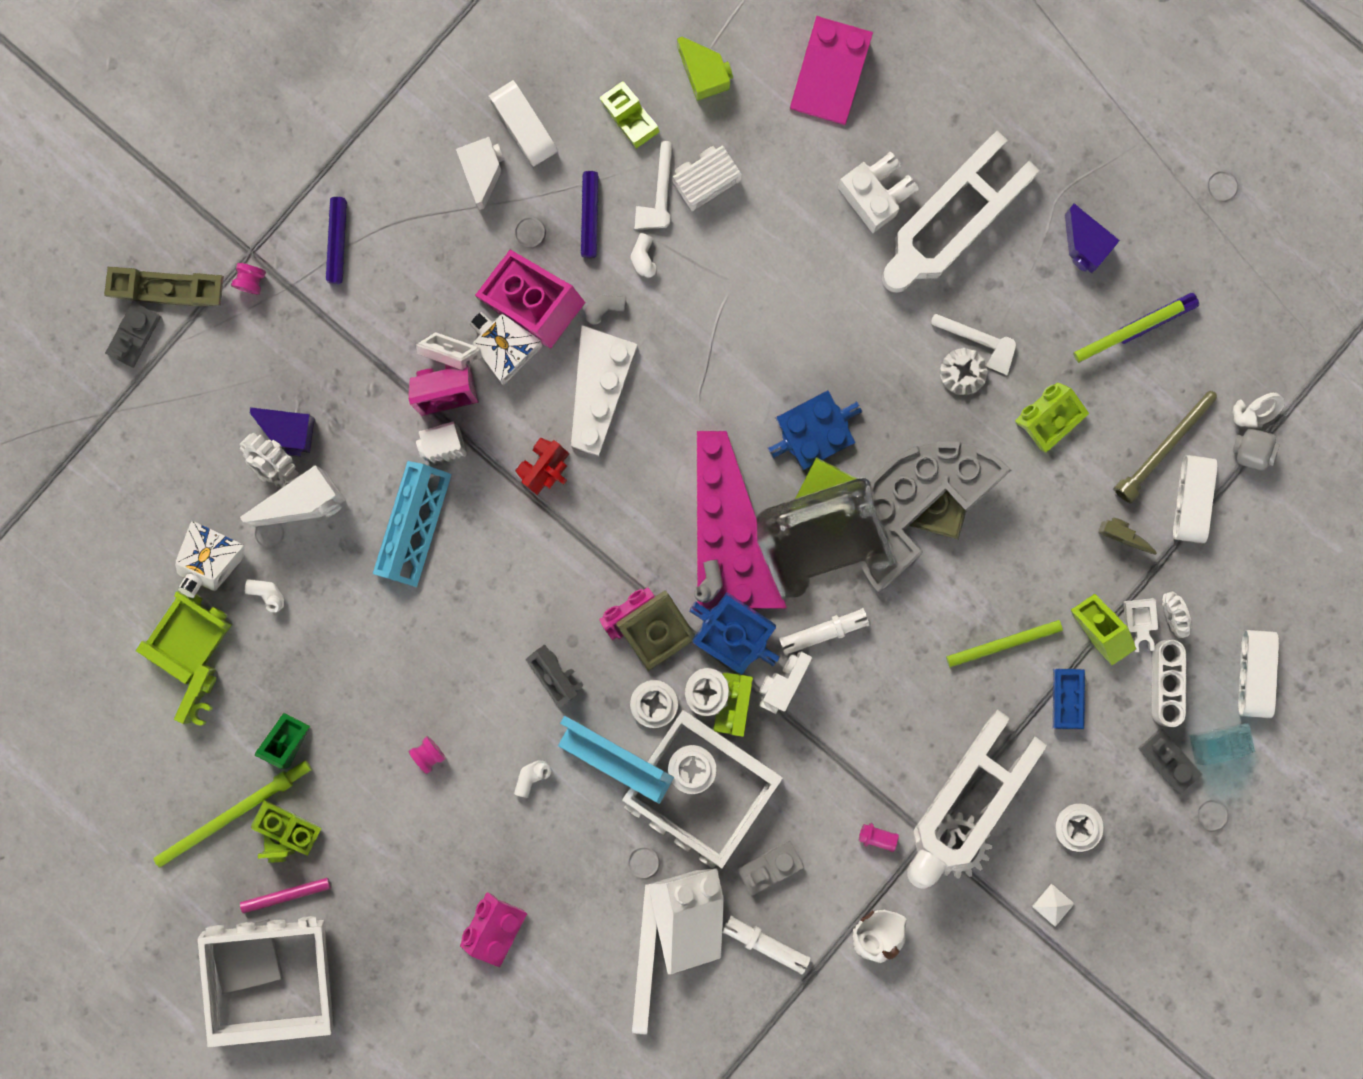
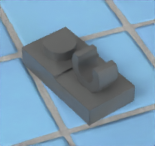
(133, 334)
(549, 672)
(1170, 761)

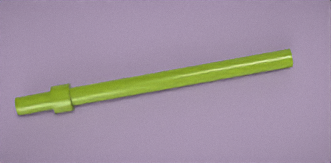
(281, 782)

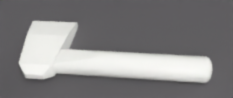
(659, 217)
(1003, 348)

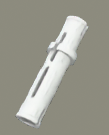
(836, 627)
(765, 944)

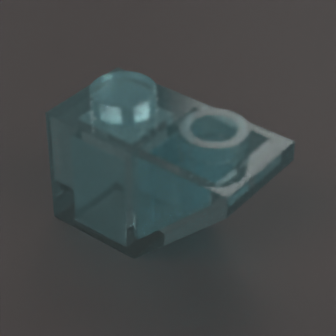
(1222, 744)

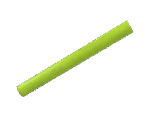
(1128, 331)
(1004, 643)

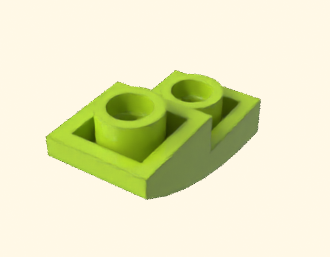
(285, 827)

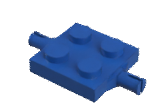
(815, 429)
(734, 633)

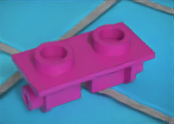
(617, 613)

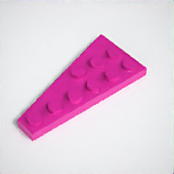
(729, 527)

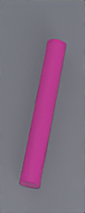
(285, 895)

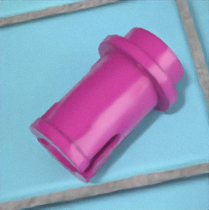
(878, 837)

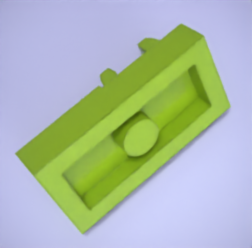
(201, 683)

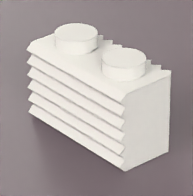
(706, 177)
(441, 443)

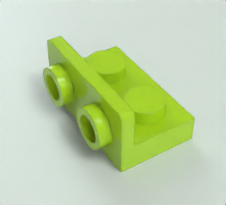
(1052, 416)
(733, 717)

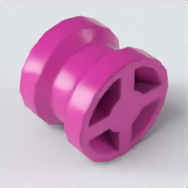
(248, 278)
(427, 755)

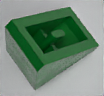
(283, 742)

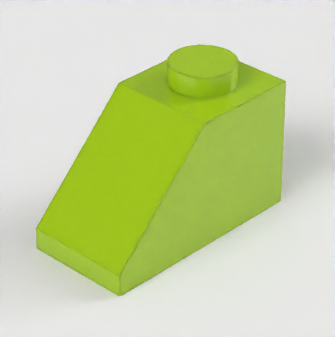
(704, 69)
(1104, 629)

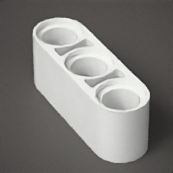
(523, 123)
(1195, 499)
(1258, 674)
(1177, 696)

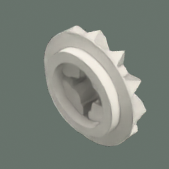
(950, 374)
(1177, 614)
(698, 682)
(641, 710)
(701, 780)
(1093, 826)

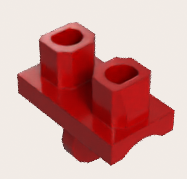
(546, 469)

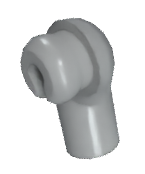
(601, 305)
(711, 585)

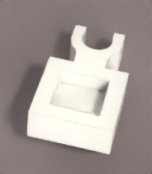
(1140, 618)

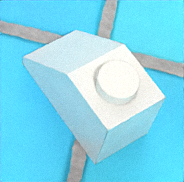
(481, 168)

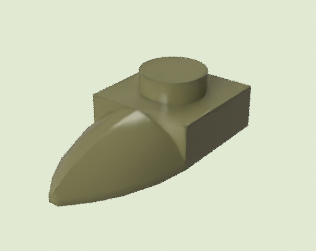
(1119, 531)

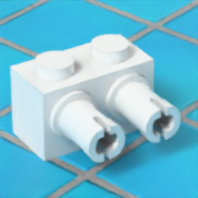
(868, 196)

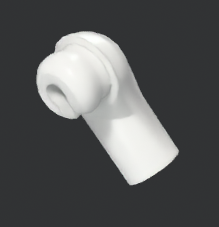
(640, 257)
(269, 593)
(530, 774)

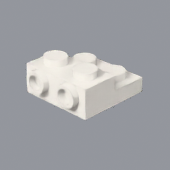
(779, 690)

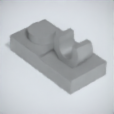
(770, 868)

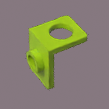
(274, 851)

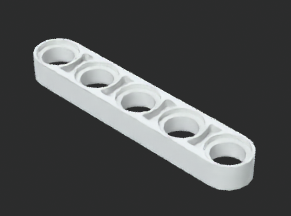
(645, 966)

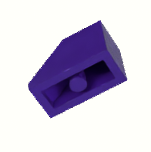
(1087, 239)
(289, 429)

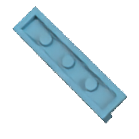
(403, 520)
(615, 760)

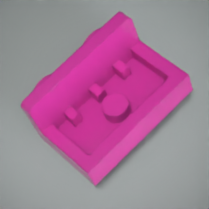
(492, 930)

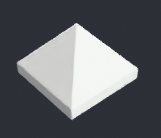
(1053, 905)

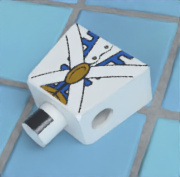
(504, 345)
(206, 559)

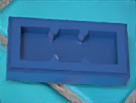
(1068, 698)

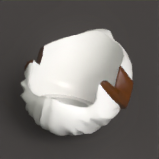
(879, 935)

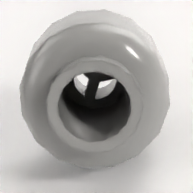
(1256, 449)

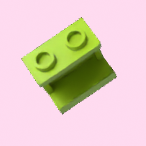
(185, 637)

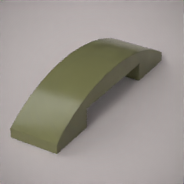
(164, 287)

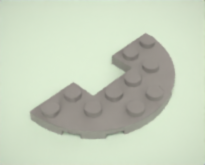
(916, 481)

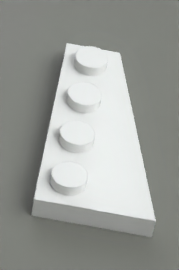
(600, 381)

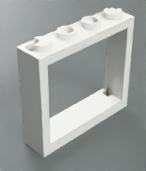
(684, 838)
(264, 1030)

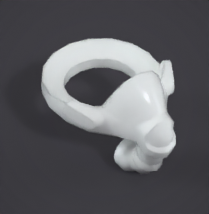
(1250, 418)

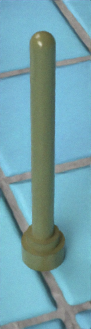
(1129, 488)

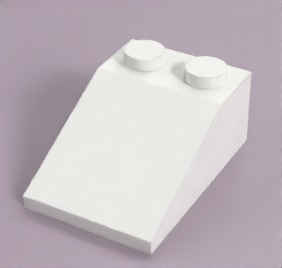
(304, 498)
(689, 918)

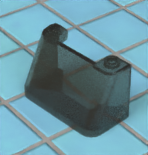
(823, 535)

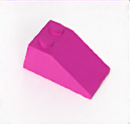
(831, 70)
(531, 297)
(442, 390)

